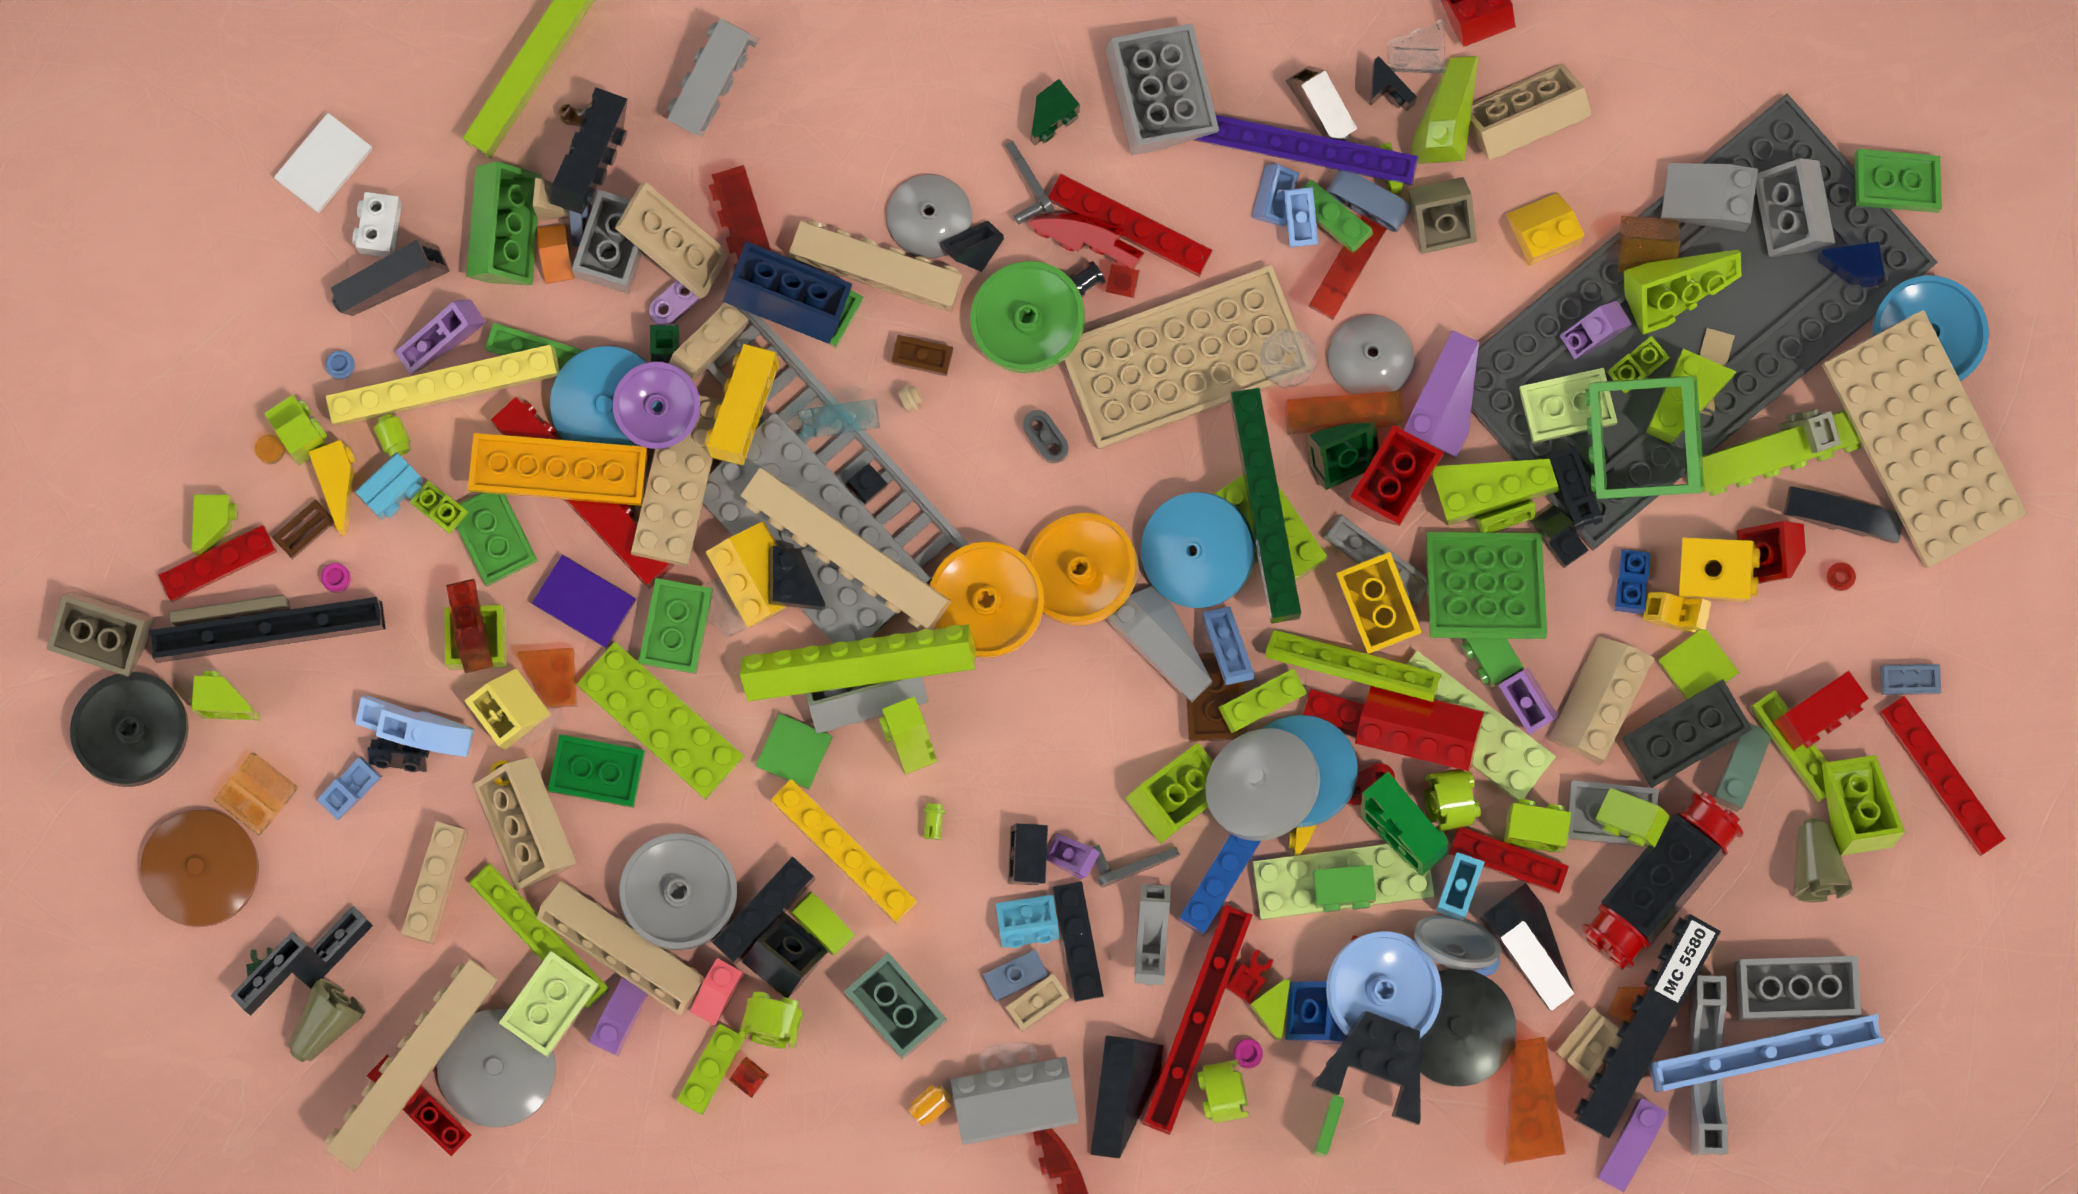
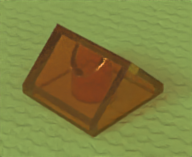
(1647, 241)

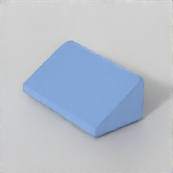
(1301, 217)

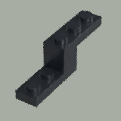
(300, 959)

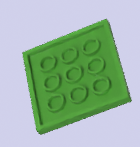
(1486, 585)

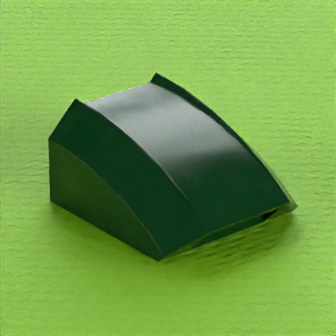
(1341, 452)

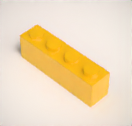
(742, 404)

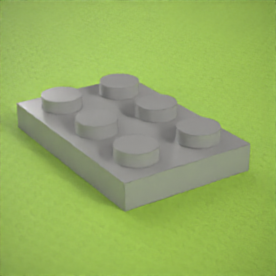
(1585, 803)

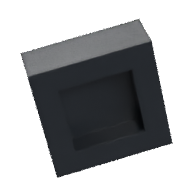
(867, 484)

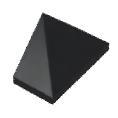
(974, 245)

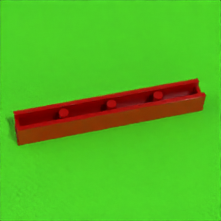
(1197, 1020)

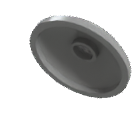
(922, 233)
(1358, 371)
(1457, 942)

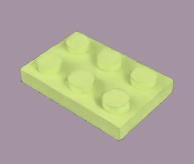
(1559, 406)
(549, 1004)

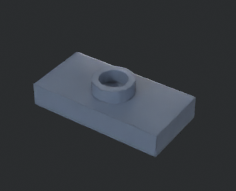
(1910, 679)
(1015, 975)

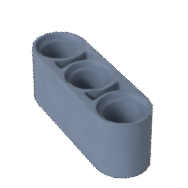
(1369, 200)

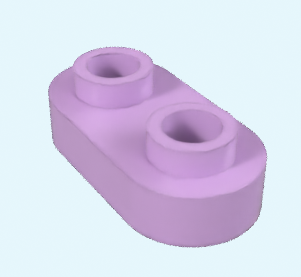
(677, 304)

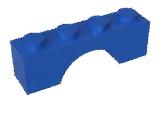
(1217, 883)

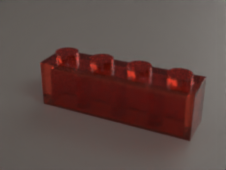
(738, 210)

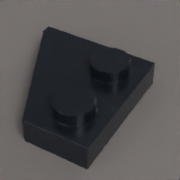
(791, 580)

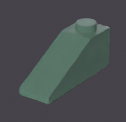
(1742, 769)

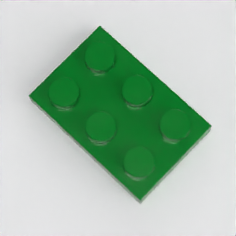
(596, 771)

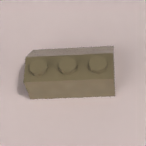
(99, 633)

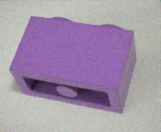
(1528, 700)

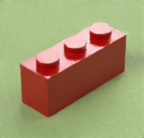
(1822, 711)

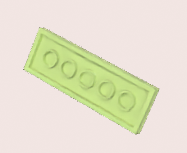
(1502, 750)
(1287, 886)

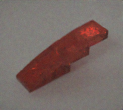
(1345, 273)

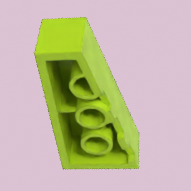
(1487, 487)

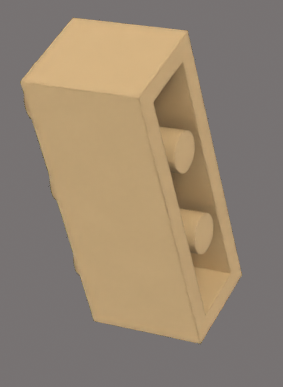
(709, 341)

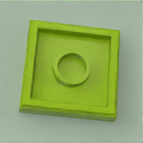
(1697, 664)

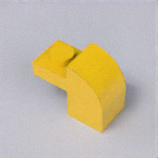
(1676, 612)

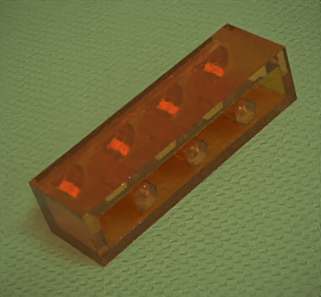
(1320, 413)

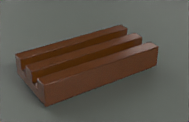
(292, 553)

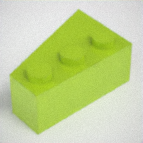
(908, 731)

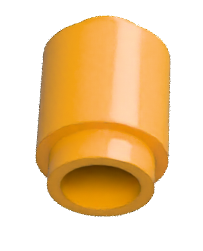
(930, 1104)

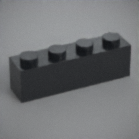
(764, 910)

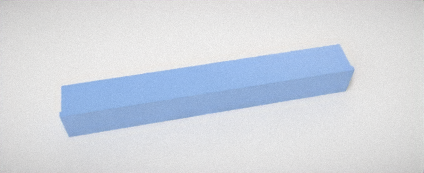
(1765, 1053)

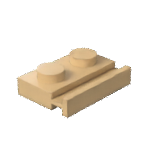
(1588, 1043)

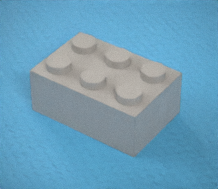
(604, 253)

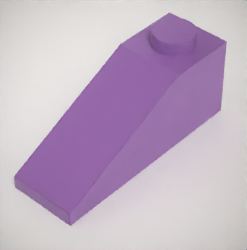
(440, 335)
(618, 1017)
(1632, 1144)

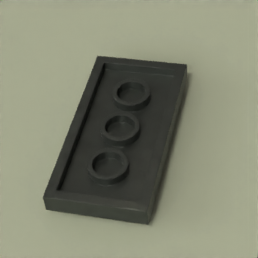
(1687, 733)

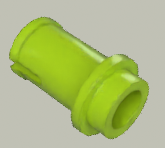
(933, 821)

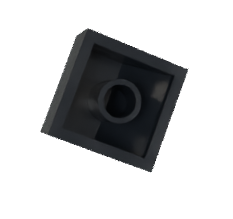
(785, 955)

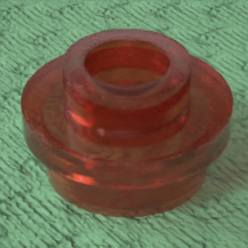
(1844, 568)

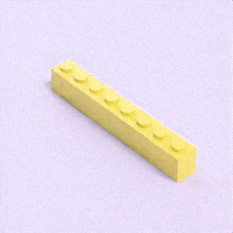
(443, 385)

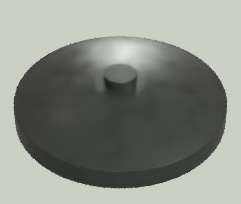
(129, 729)
(1470, 1031)

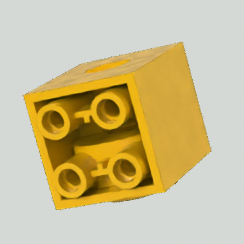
(1736, 578)

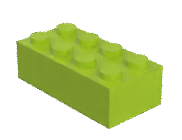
(1304, 548)

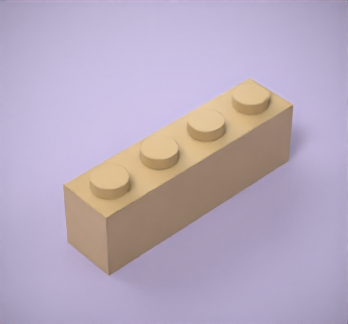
(434, 883)

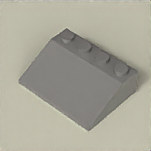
(1161, 88)

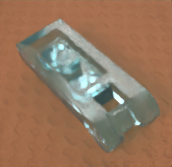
(839, 418)

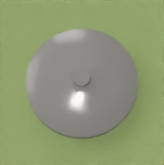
(1262, 784)
(678, 891)
(494, 1074)

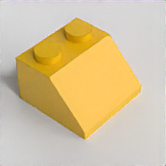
(1545, 228)

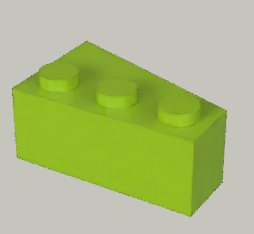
(1668, 417)

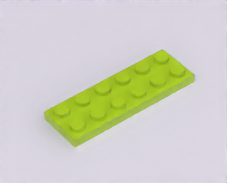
(660, 720)

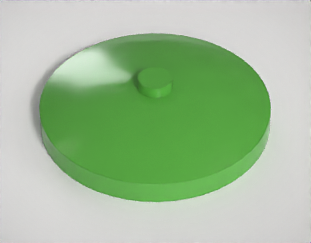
(1027, 317)

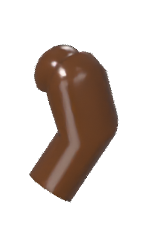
(571, 115)

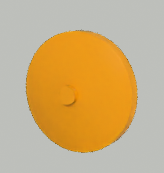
(1084, 568)
(993, 593)

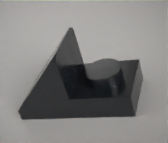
(1385, 81)
(1559, 535)

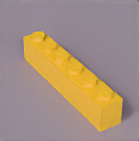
(844, 851)

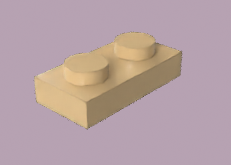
(1037, 1002)

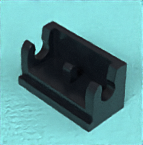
(1027, 854)

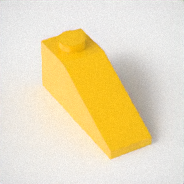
(336, 479)

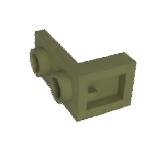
(1818, 428)

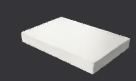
(323, 163)

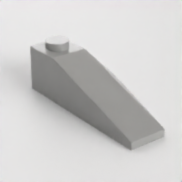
(1159, 636)

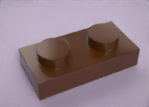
(922, 355)

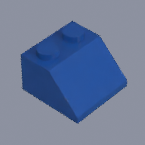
(1310, 1015)

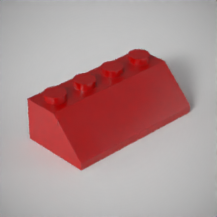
(1420, 728)

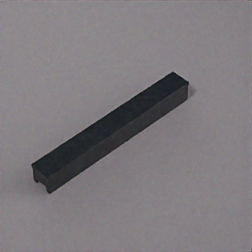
(267, 629)

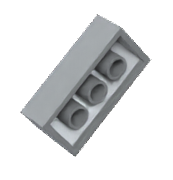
(858, 703)
(1014, 1100)

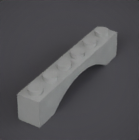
(1708, 1112)

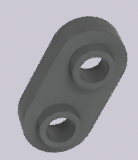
(1046, 437)

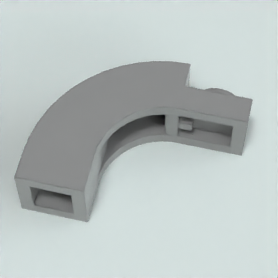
(1152, 934)

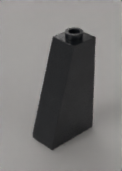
(389, 277)

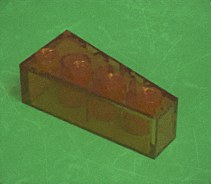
(1533, 1113)

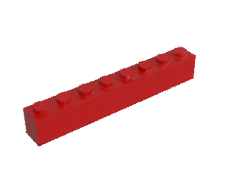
(607, 520)

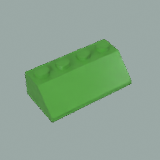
(502, 225)

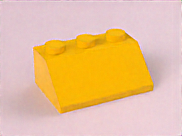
(744, 571)

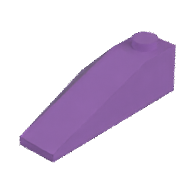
(1446, 401)

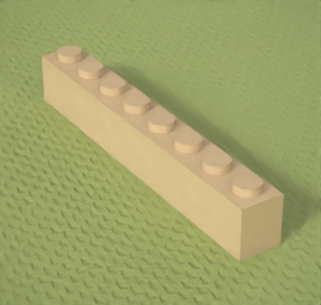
(846, 549)
(411, 1066)

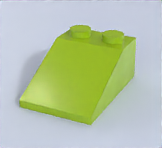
(1173, 793)
(1860, 806)

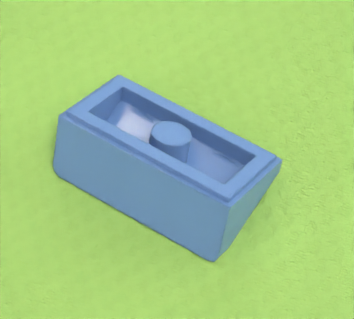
(1270, 200)

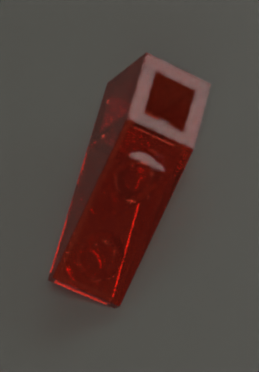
(469, 626)

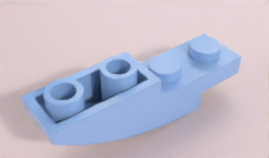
(414, 729)

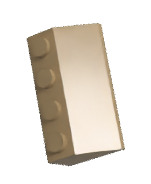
(1528, 111)
(1601, 699)
(525, 823)

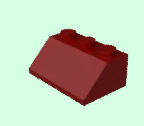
(1395, 477)

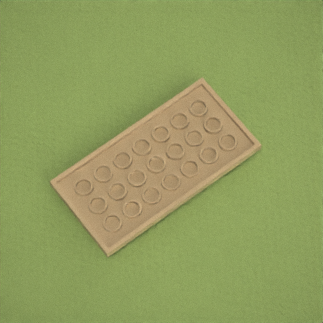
(1177, 357)
(1924, 438)

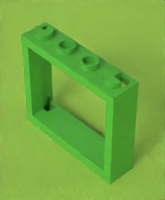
(1692, 436)

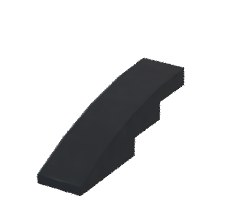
(1843, 514)

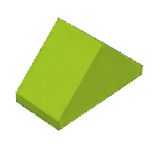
(1272, 1008)

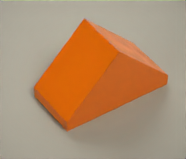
(555, 253)

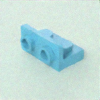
(1027, 921)

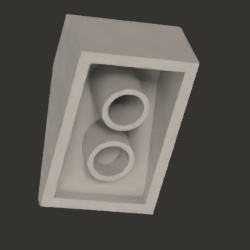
(1710, 195)

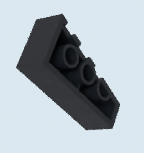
(590, 152)

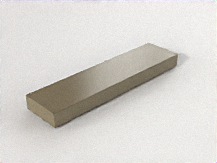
(229, 610)

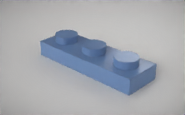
(1228, 645)

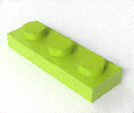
(1262, 700)
(711, 1069)

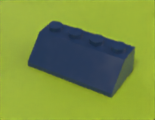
(787, 292)

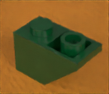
(1053, 108)

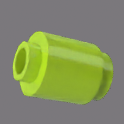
(392, 435)

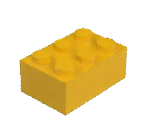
(1379, 602)

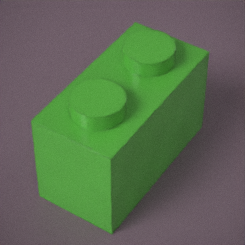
(1494, 659)
(1344, 887)

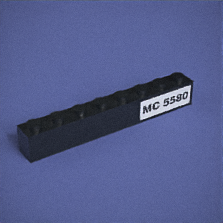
(1647, 1025)

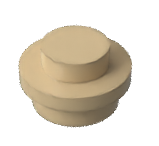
(910, 397)

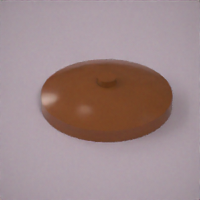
(199, 868)

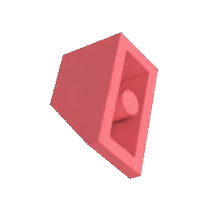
(716, 991)

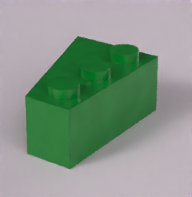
(1403, 824)

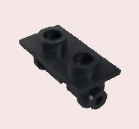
(386, 754)

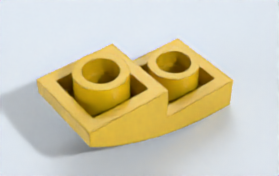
(1299, 838)

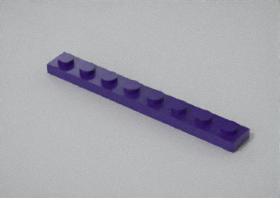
(1313, 150)

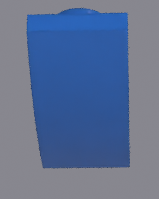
(1632, 581)

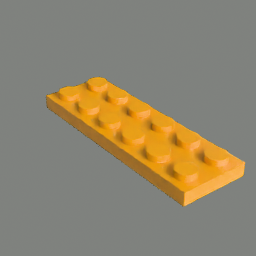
(557, 469)

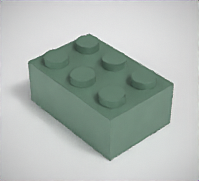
(895, 1006)

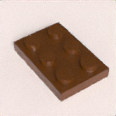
(1203, 714)

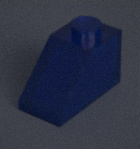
(1855, 263)

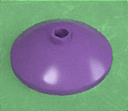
(650, 384)

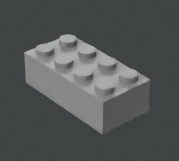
(1797, 988)

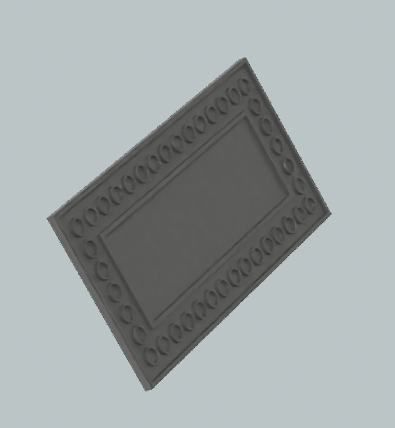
(1781, 310)

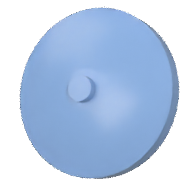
(1385, 977)

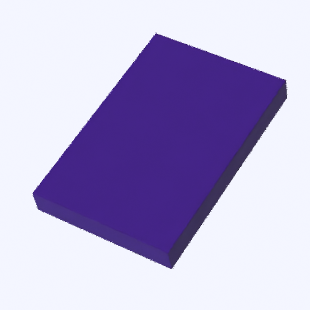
(584, 601)

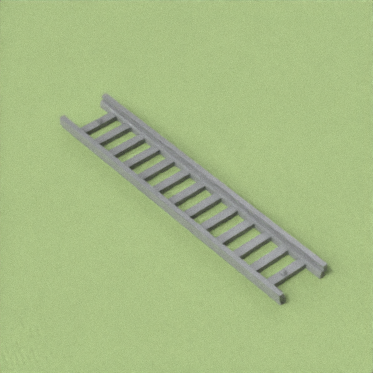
(872, 451)

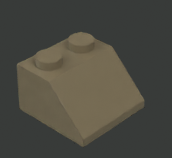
(1443, 215)

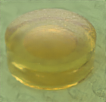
(269, 449)

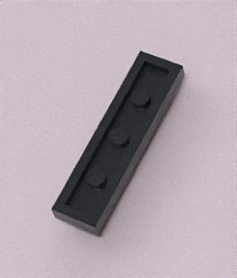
(1078, 942)

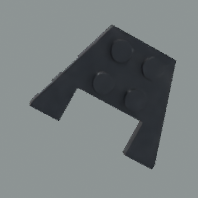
(1382, 1051)

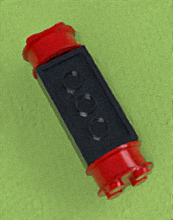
(1662, 880)

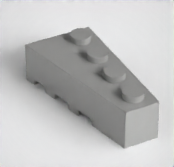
(711, 76)

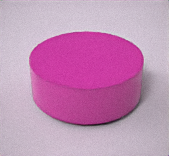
(336, 577)
(1248, 1053)

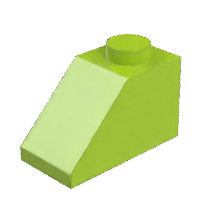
(211, 520)

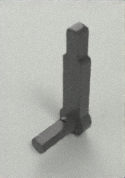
(1043, 202)
(1110, 877)

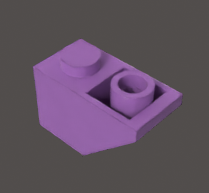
(1595, 329)

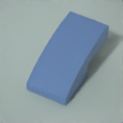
(349, 788)

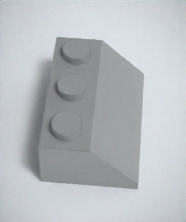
(1794, 208)

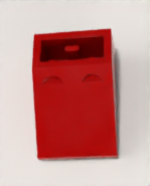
(1479, 18)

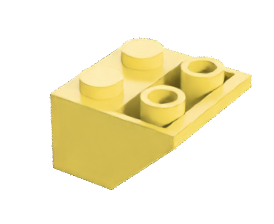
(507, 708)

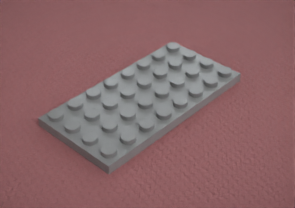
(848, 609)

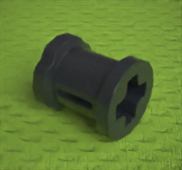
(1088, 278)

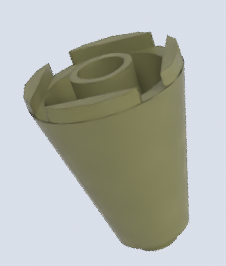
(1819, 864)
(323, 1020)

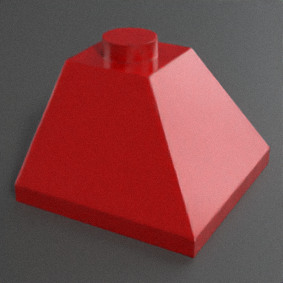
(1780, 548)

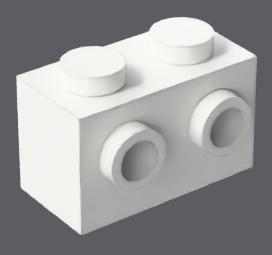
(378, 224)

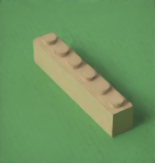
(876, 266)
(620, 948)

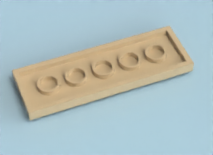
(676, 494)

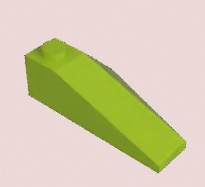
(1446, 121)
(1669, 287)

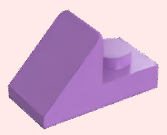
(1071, 856)

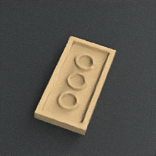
(672, 240)

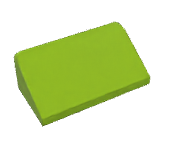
(1506, 517)

